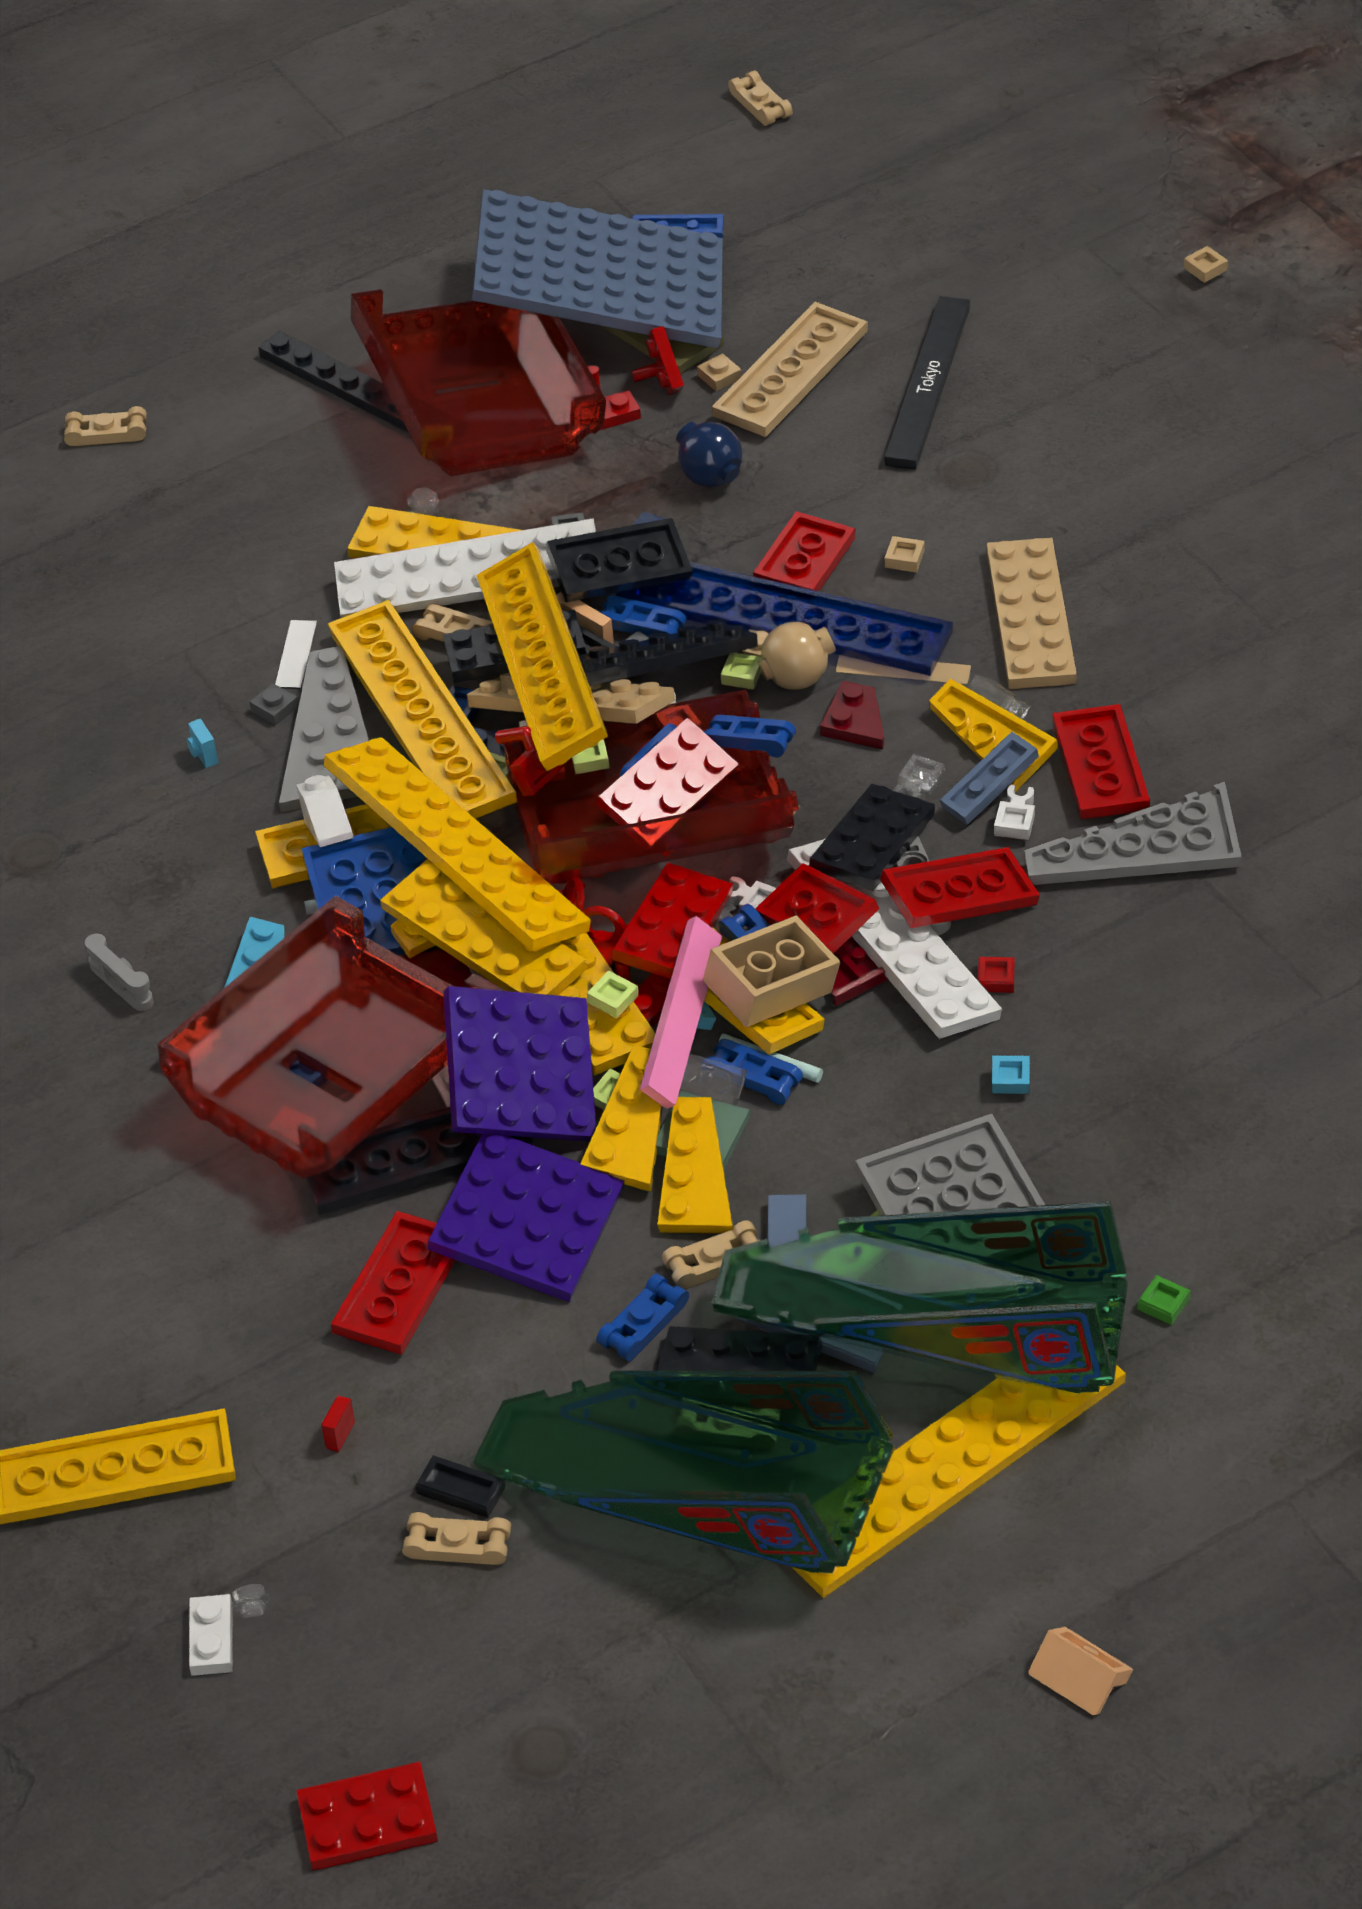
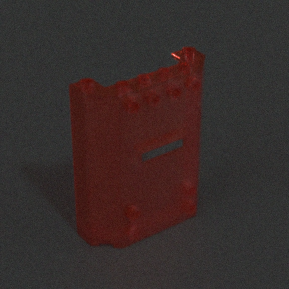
(533, 415)
(577, 839)
(335, 1009)

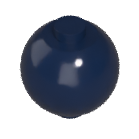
(709, 453)

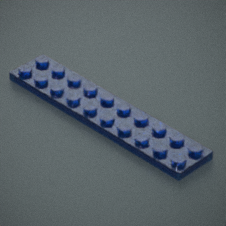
(759, 604)

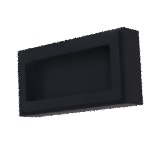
(460, 1486)

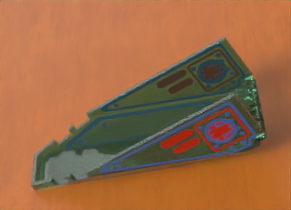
(969, 1290)
(714, 1456)

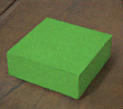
(1163, 1300)

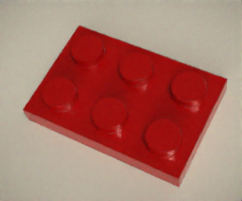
(806, 552)
(821, 903)
(366, 1816)

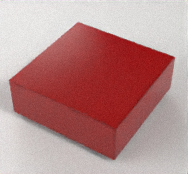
(996, 973)
(338, 1423)

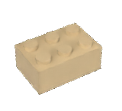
(771, 971)

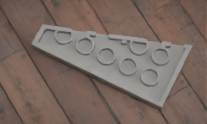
(324, 723)
(1148, 842)

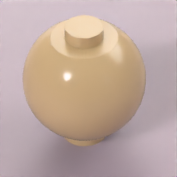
(795, 655)

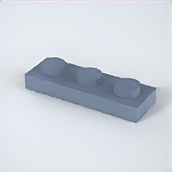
(989, 778)

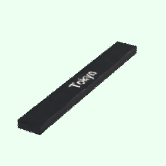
(927, 383)

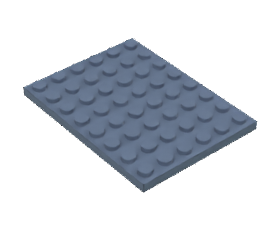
(598, 268)

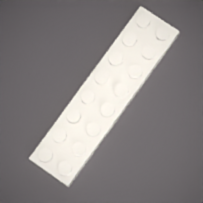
(438, 572)
(918, 964)

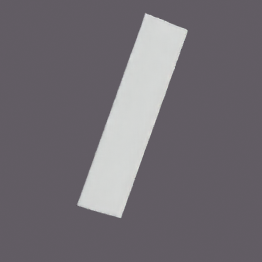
(295, 653)

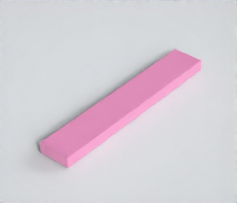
(679, 1015)

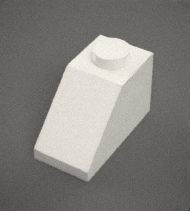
(323, 810)

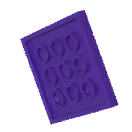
(519, 1064)
(526, 1215)

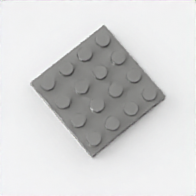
(948, 1171)

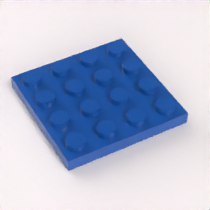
(362, 874)

